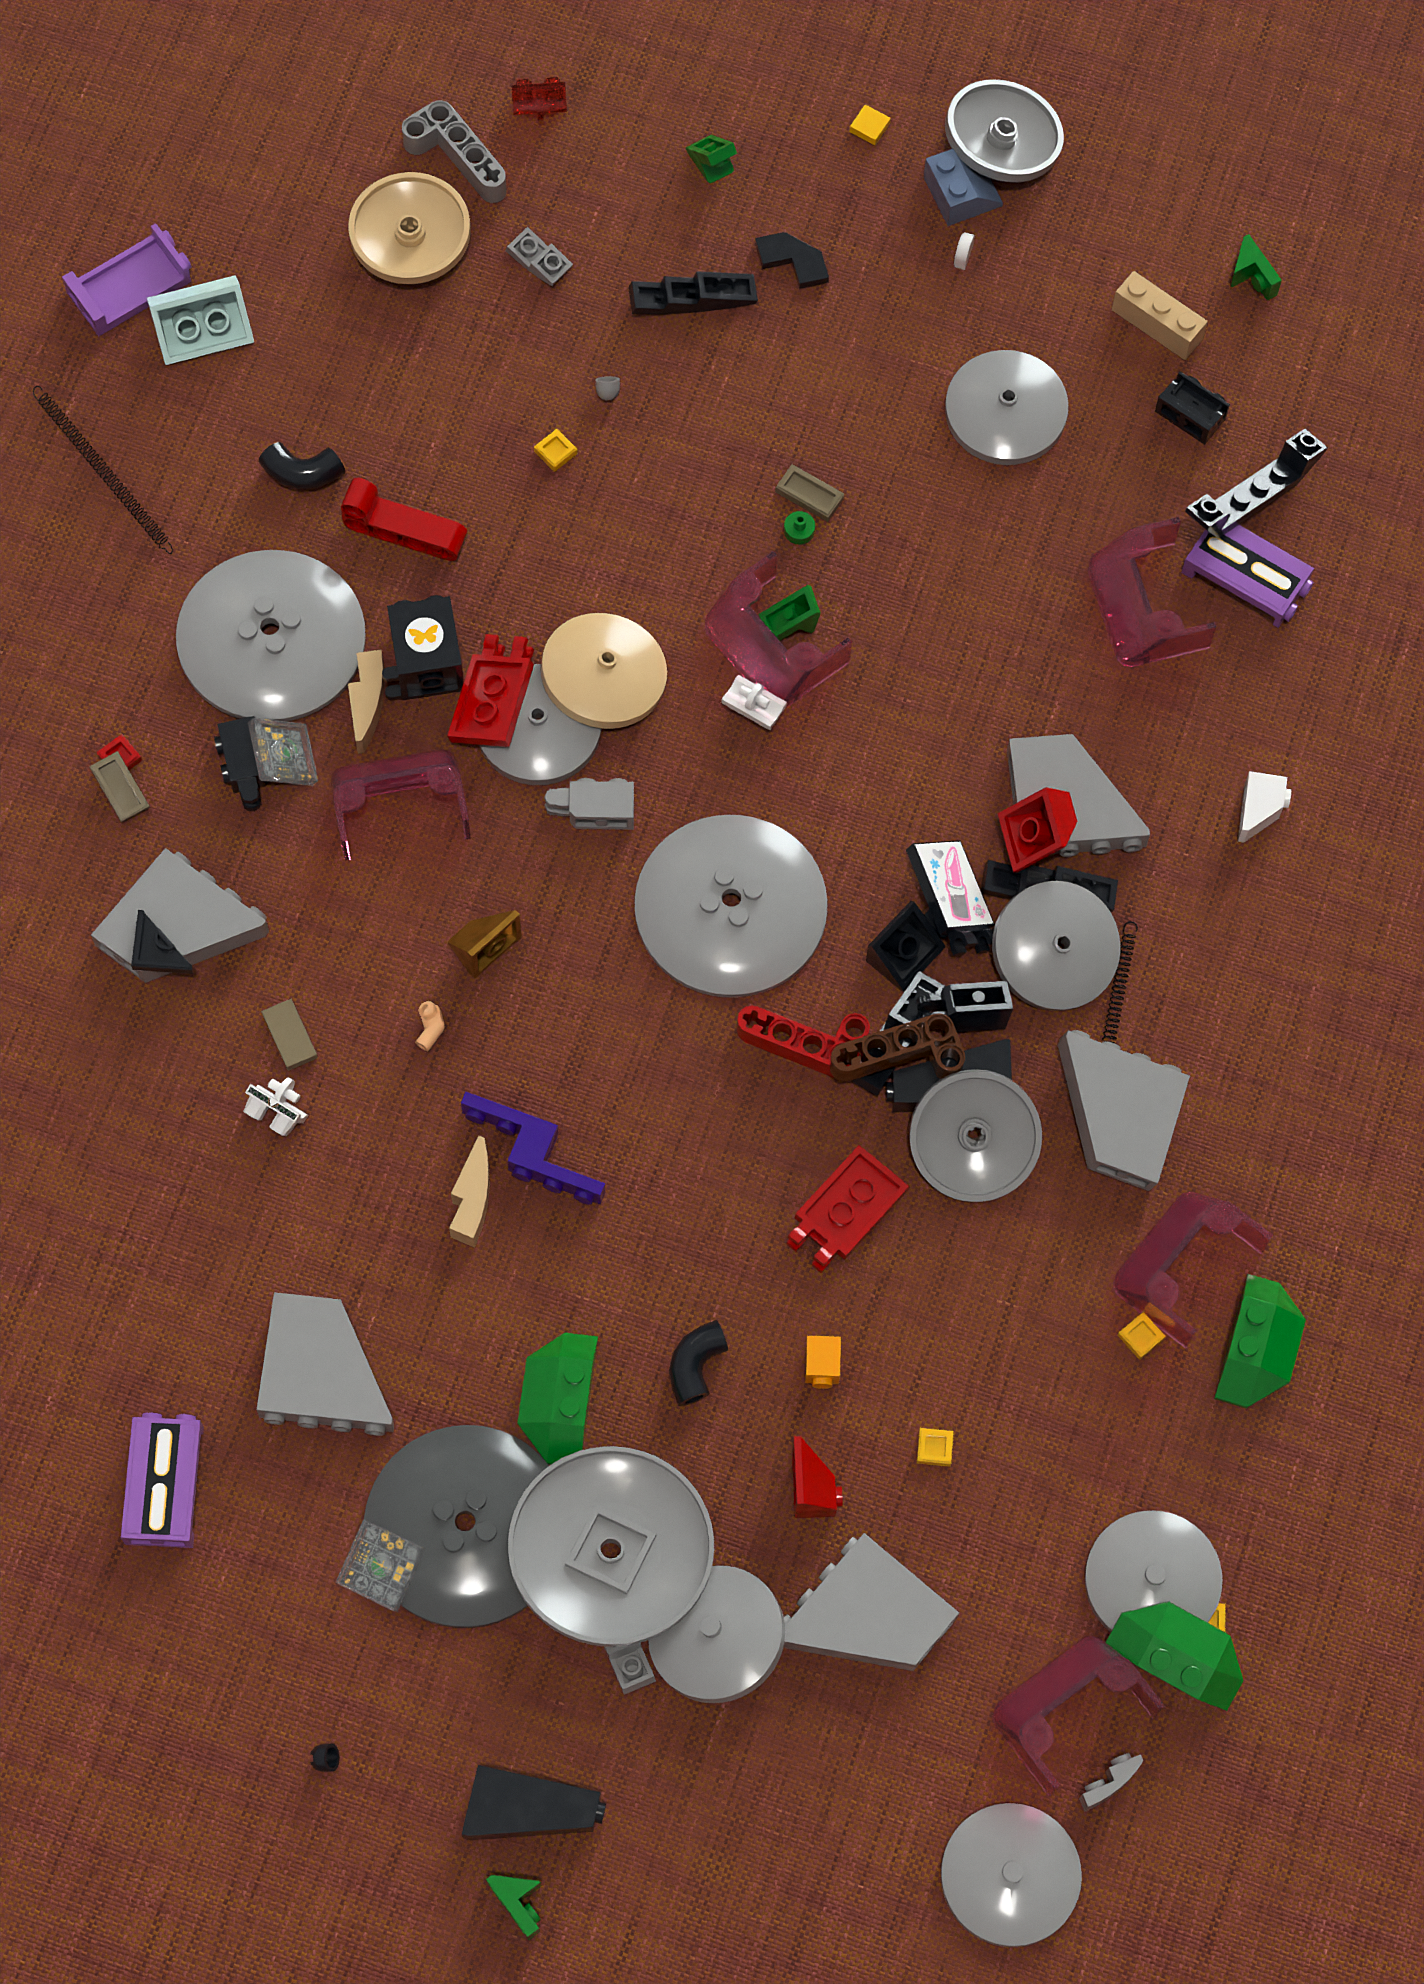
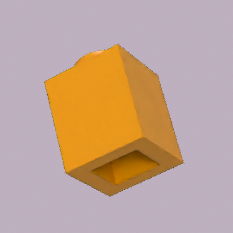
(822, 1361)

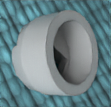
(607, 387)

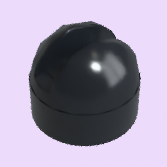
(325, 1757)

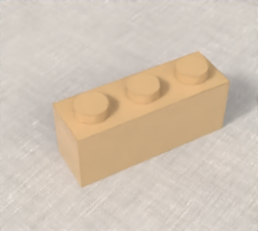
(1159, 315)

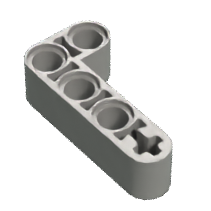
(460, 153)

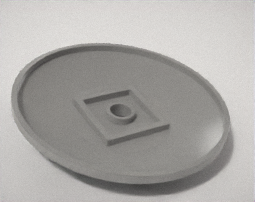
(277, 673)
(722, 946)
(619, 1500)

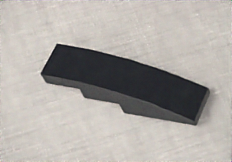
(691, 295)
(1004, 883)
(902, 1013)

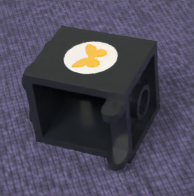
(423, 649)

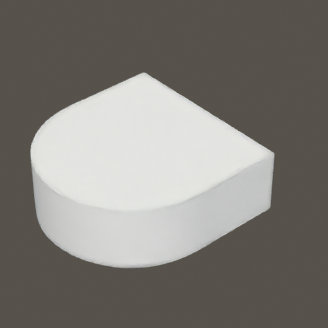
(963, 250)

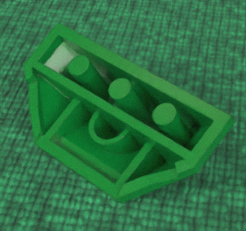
(1260, 1344)
(558, 1395)
(1180, 1651)

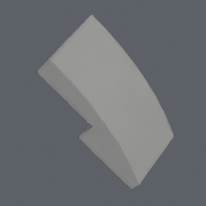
(538, 258)
(630, 1667)
(1118, 1775)

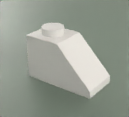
(1262, 803)

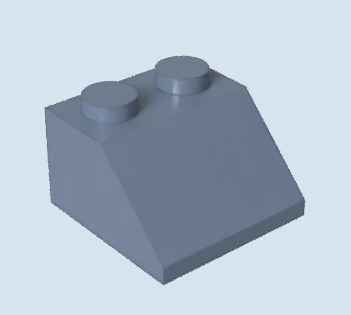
(958, 188)

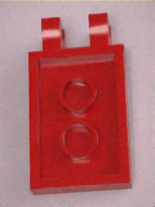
(492, 694)
(847, 1207)

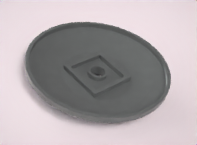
(420, 1495)

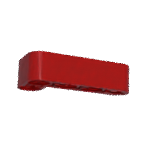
(400, 524)
(799, 1035)

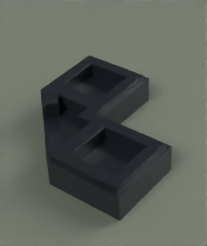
(785, 249)

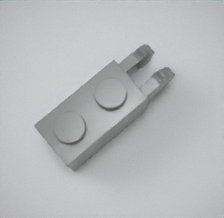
(594, 804)

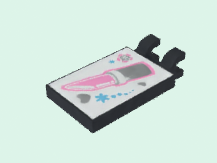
(953, 894)

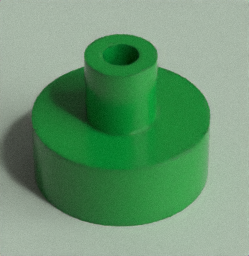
(799, 527)

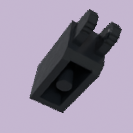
(240, 761)
(971, 1005)

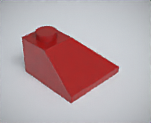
(1037, 826)
(813, 1484)

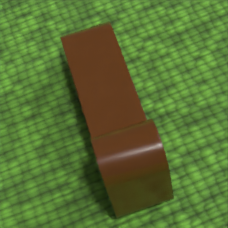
(895, 1053)

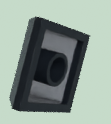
(904, 947)

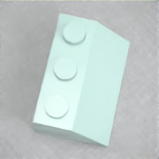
(200, 320)

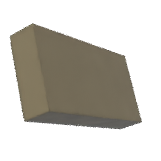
(809, 493)
(119, 787)
(289, 1034)

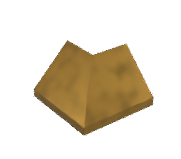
(485, 940)

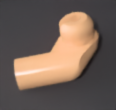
(433, 1025)

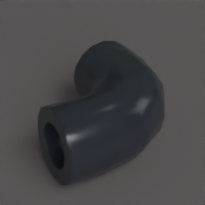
(298, 472)
(689, 1359)

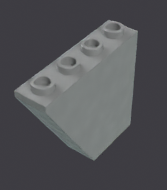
(1063, 764)
(186, 908)
(1121, 1107)
(318, 1369)
(869, 1611)

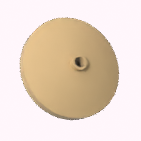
(409, 228)
(603, 670)

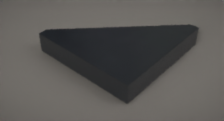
(154, 950)

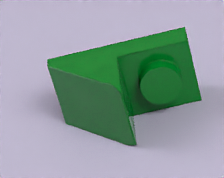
(712, 157)
(1254, 265)
(792, 613)
(510, 1893)

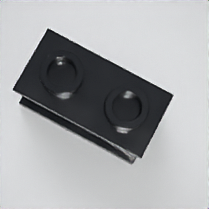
(1192, 407)

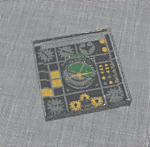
(282, 751)
(380, 1565)

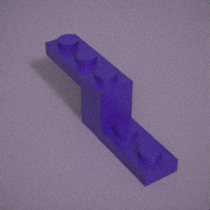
(532, 1149)

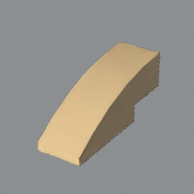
(367, 697)
(471, 1196)

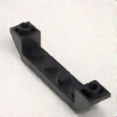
(1261, 488)

